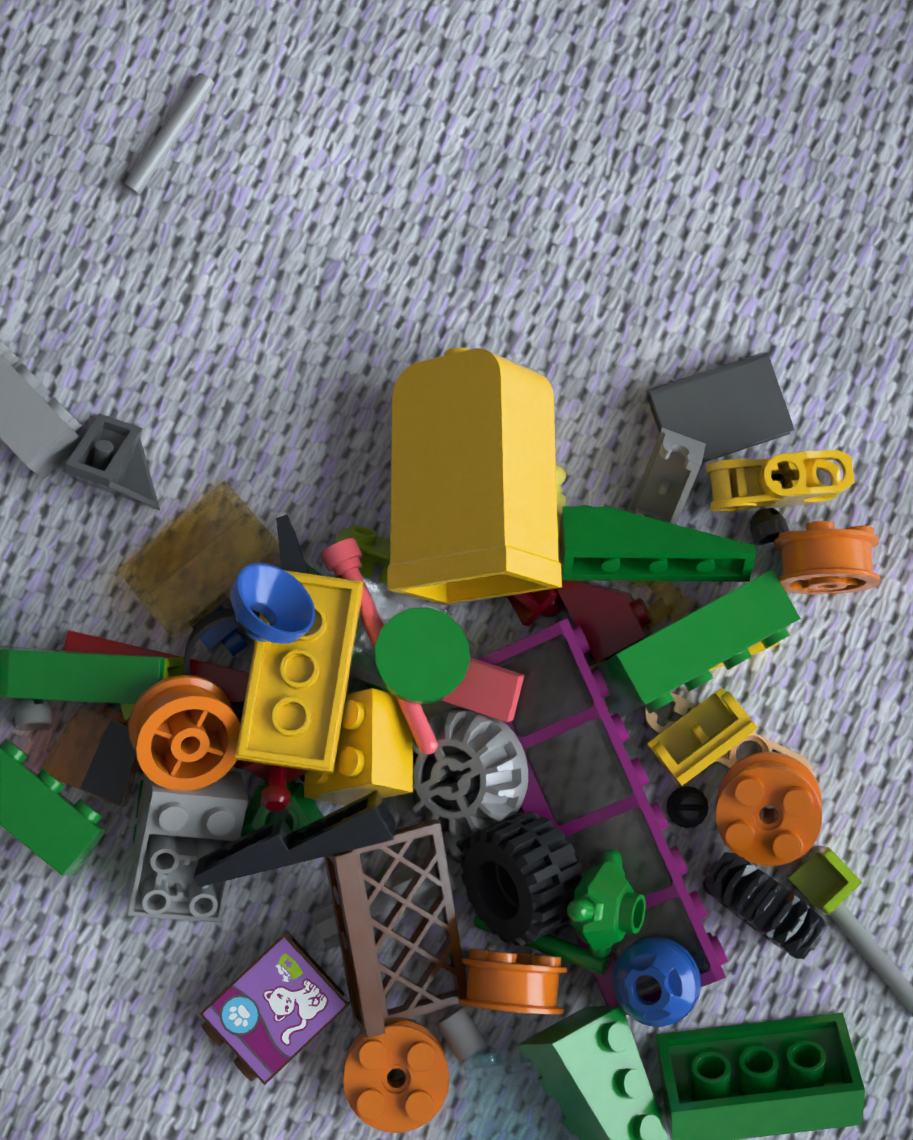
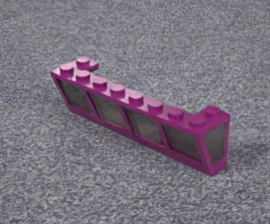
(596, 794)

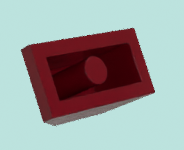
(606, 616)

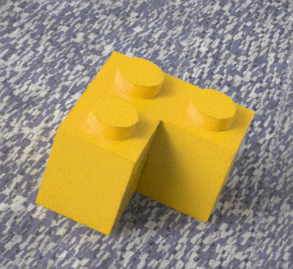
(370, 754)

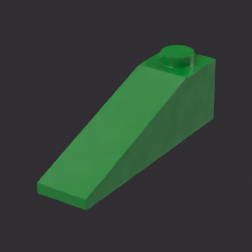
(634, 547)
(76, 675)

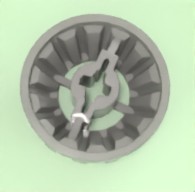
(496, 769)

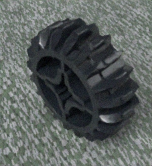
(764, 905)

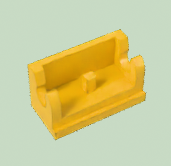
(701, 736)

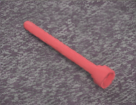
(345, 563)

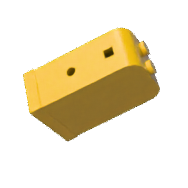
(472, 480)

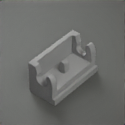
(668, 477)

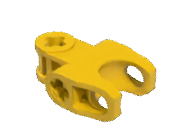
(754, 486)

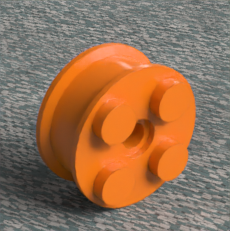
(827, 559)
(184, 733)
(766, 834)
(512, 982)
(399, 1103)

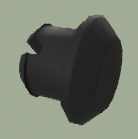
(687, 807)

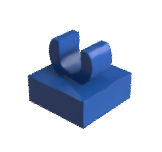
(223, 632)

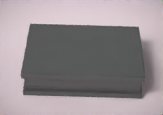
(724, 406)

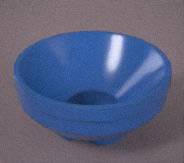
(277, 598)
(673, 970)

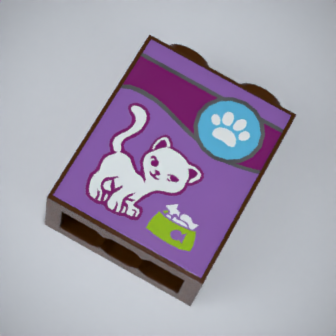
(274, 1009)

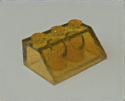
(197, 560)

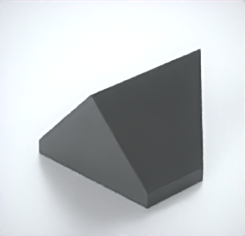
(113, 461)

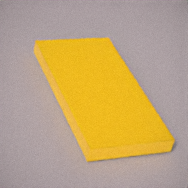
(301, 686)

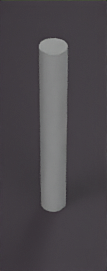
(169, 133)
(874, 955)

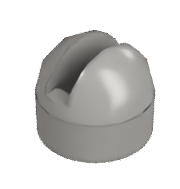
(33, 714)

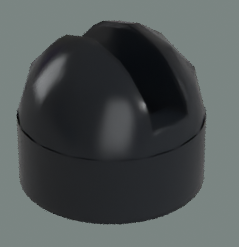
(766, 525)

